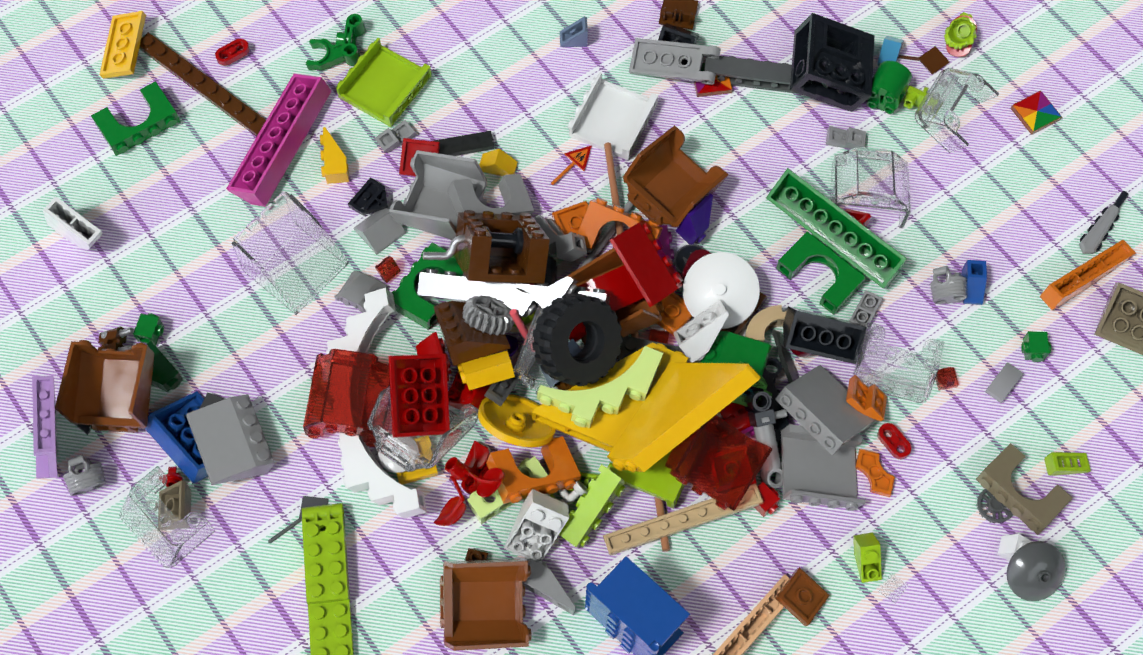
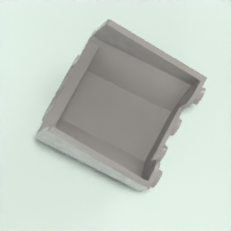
(428, 201)

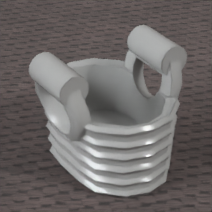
(951, 290)
(83, 482)

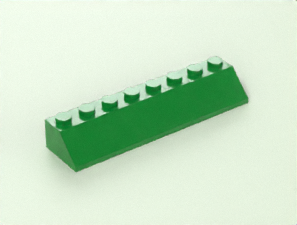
(837, 229)

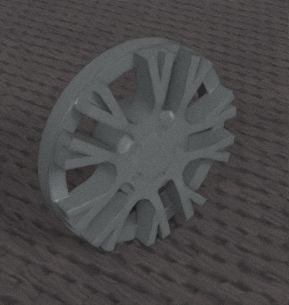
(994, 506)

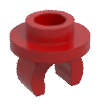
(172, 476)

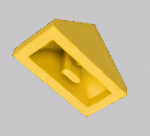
(498, 163)

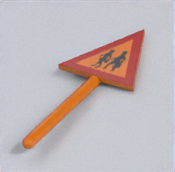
(577, 157)

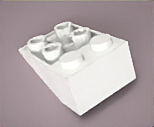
(537, 526)

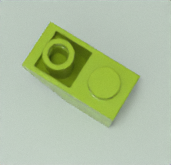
(867, 557)

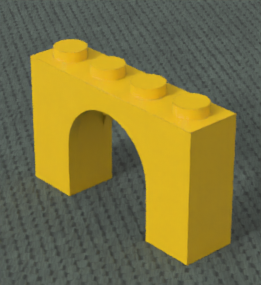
(486, 370)

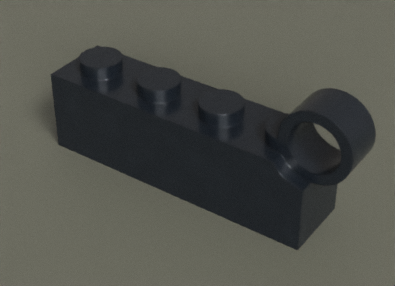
(770, 379)

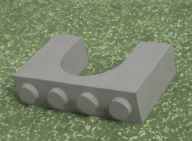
(511, 189)

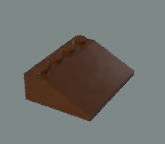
(463, 341)

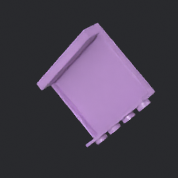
(44, 426)

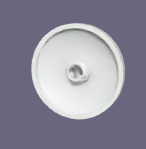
(722, 278)

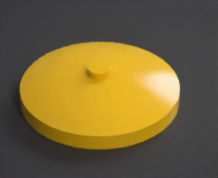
(514, 422)

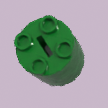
(889, 86)

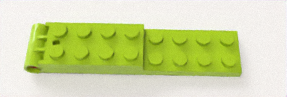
(327, 580)

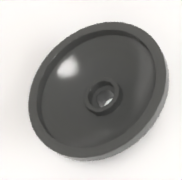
(1029, 565)

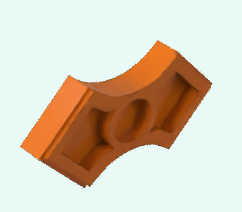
(870, 466)

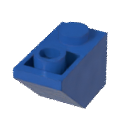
(976, 275)

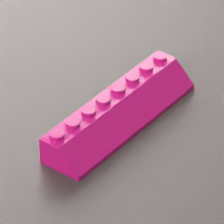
(279, 139)

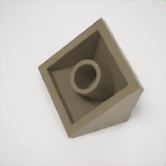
(177, 499)

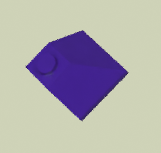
(696, 222)

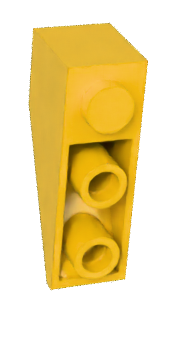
(335, 162)

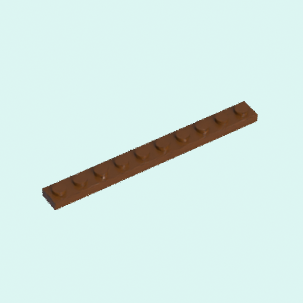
(202, 84)

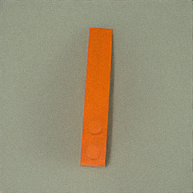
(1086, 275)

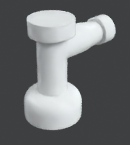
(579, 489)

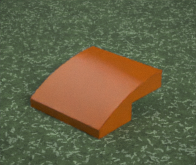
(865, 399)

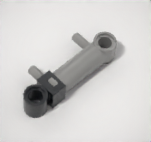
(762, 421)

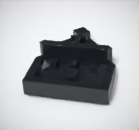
(369, 198)

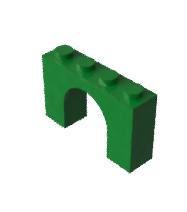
(121, 137)
(811, 250)
(405, 297)

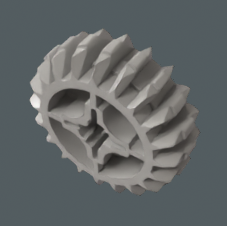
(488, 315)

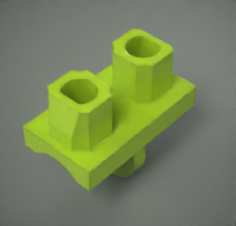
(914, 96)

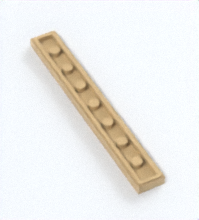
(675, 522)

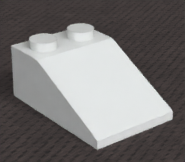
(699, 334)

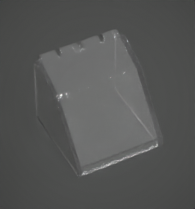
(289, 253)

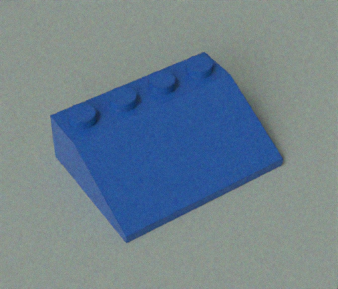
(173, 434)

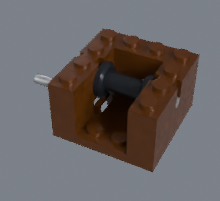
(498, 247)

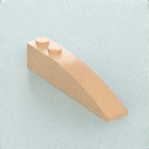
(754, 623)

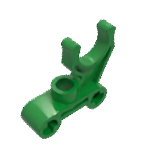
(345, 46)

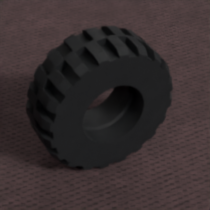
(601, 342)

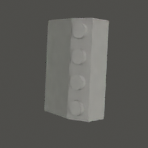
(230, 440)

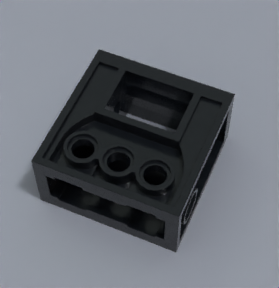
(832, 56)

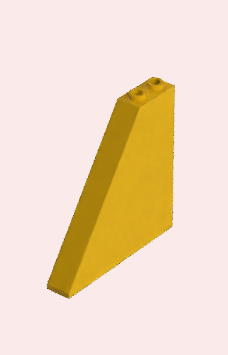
(677, 407)
(606, 427)

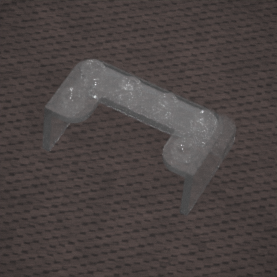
(898, 370)
(157, 526)

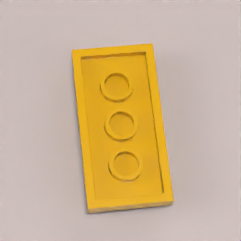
(122, 44)

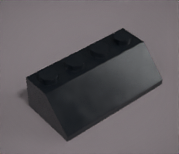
(822, 335)

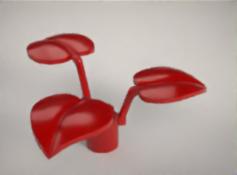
(488, 485)

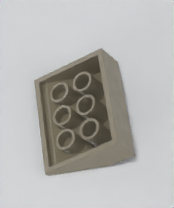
(1123, 318)

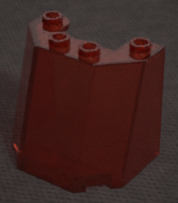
(344, 394)
(718, 462)

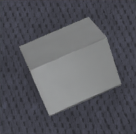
(379, 230)

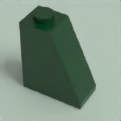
(164, 373)

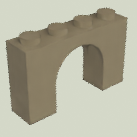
(1033, 513)

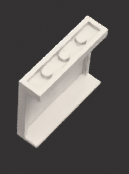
(612, 116)

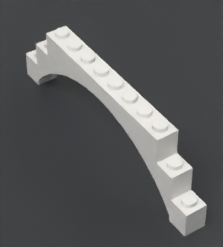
(357, 460)

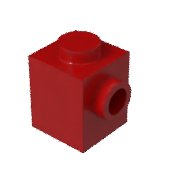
(770, 500)

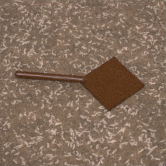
(932, 60)

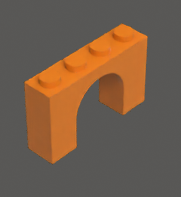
(600, 213)
(517, 486)

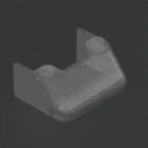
(937, 108)

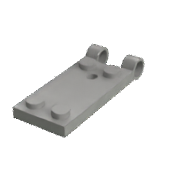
(664, 60)

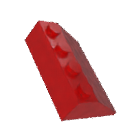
(647, 262)
(419, 395)

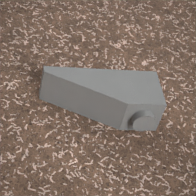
(545, 585)

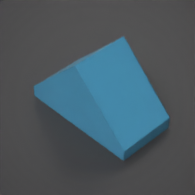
(890, 49)

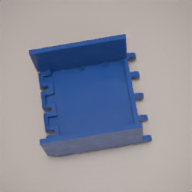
(636, 610)

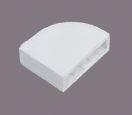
(71, 224)

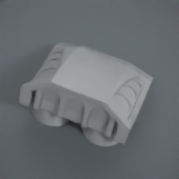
(355, 287)

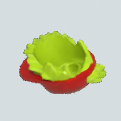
(960, 35)

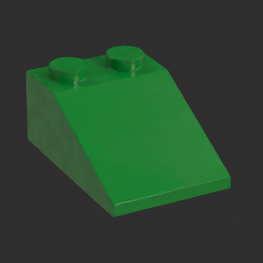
(734, 348)

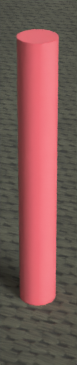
(519, 323)

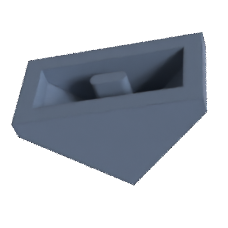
(575, 34)

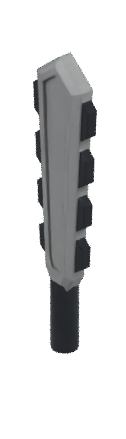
(1096, 233)

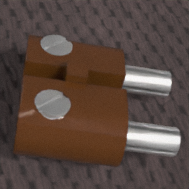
(115, 338)

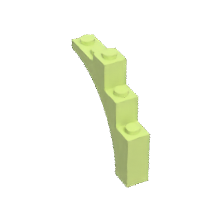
(608, 397)

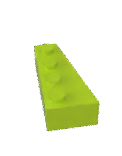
(592, 507)

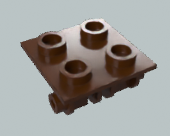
(679, 13)

